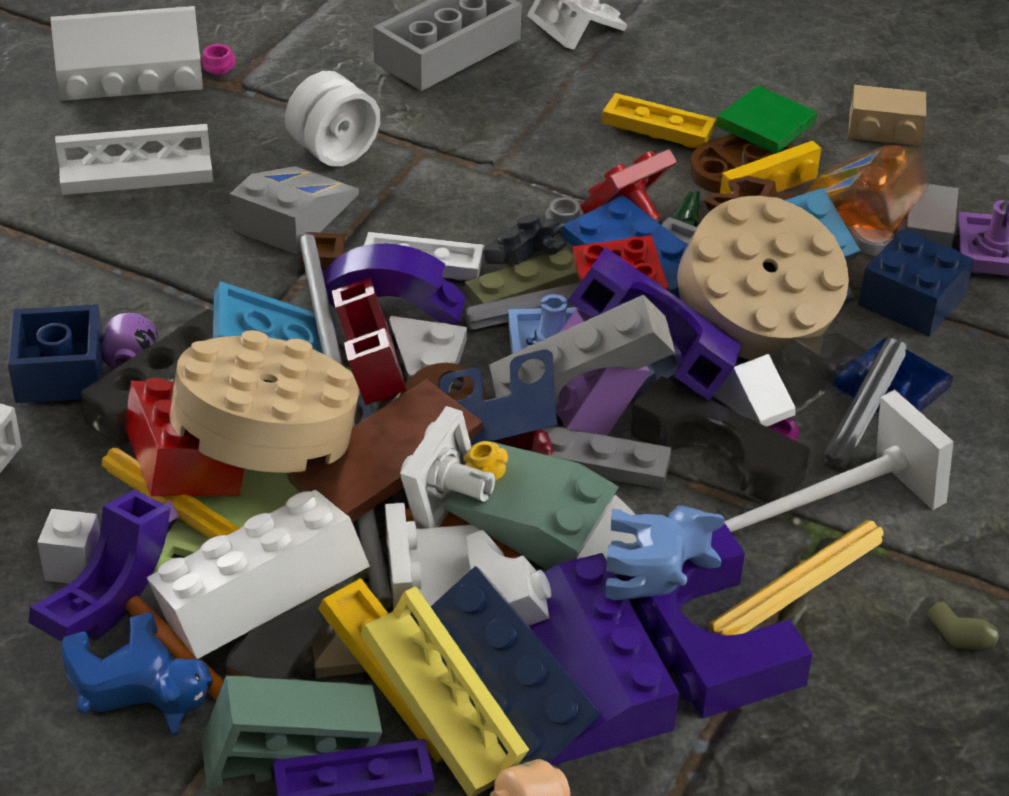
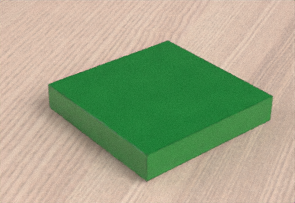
(766, 119)

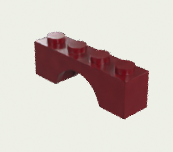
(368, 342)

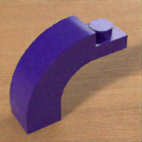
(401, 274)
(124, 557)

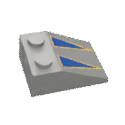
(286, 204)

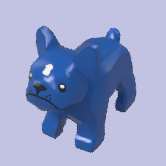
(135, 674)

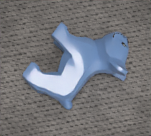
(659, 551)

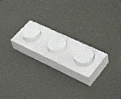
(461, 259)

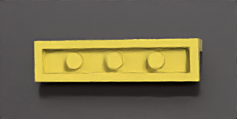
(441, 693)

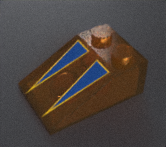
(875, 187)

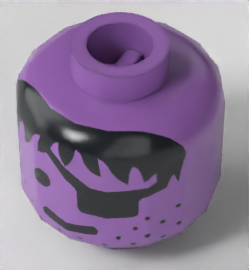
(126, 337)

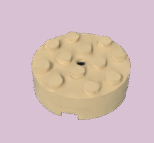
(764, 273)
(263, 402)

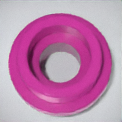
(217, 59)

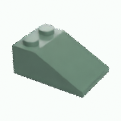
(539, 506)

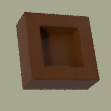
(329, 247)

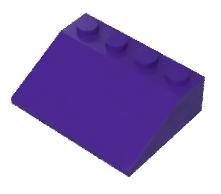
(607, 657)

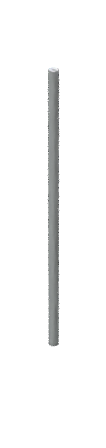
(366, 523)

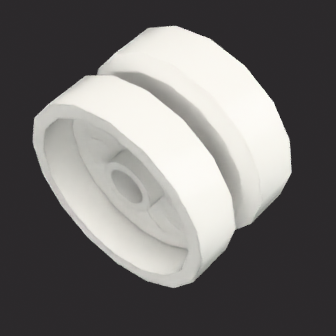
(332, 118)

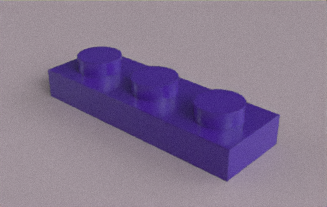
(366, 771)

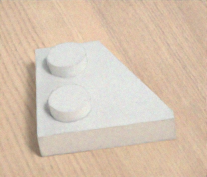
(426, 343)

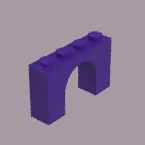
(701, 347)
(716, 668)

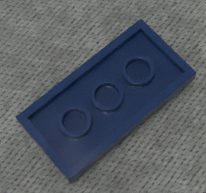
(515, 667)

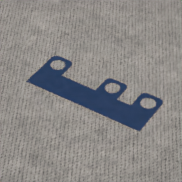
(525, 410)

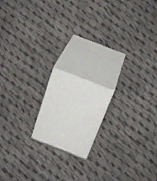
(757, 392)

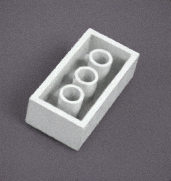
(257, 571)

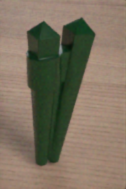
(687, 209)

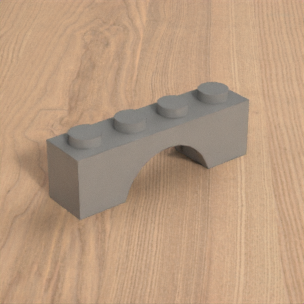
(621, 337)

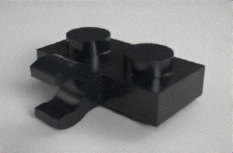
(523, 239)

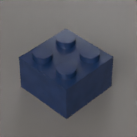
(915, 282)
(54, 352)

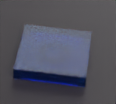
(915, 380)

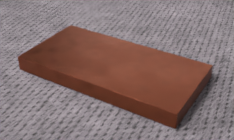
(377, 451)

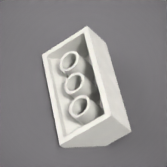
(126, 53)

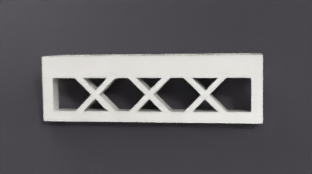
(130, 171)

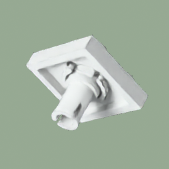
(439, 470)

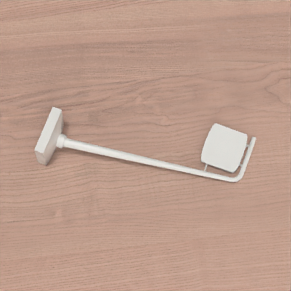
(905, 446)

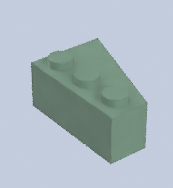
(284, 720)

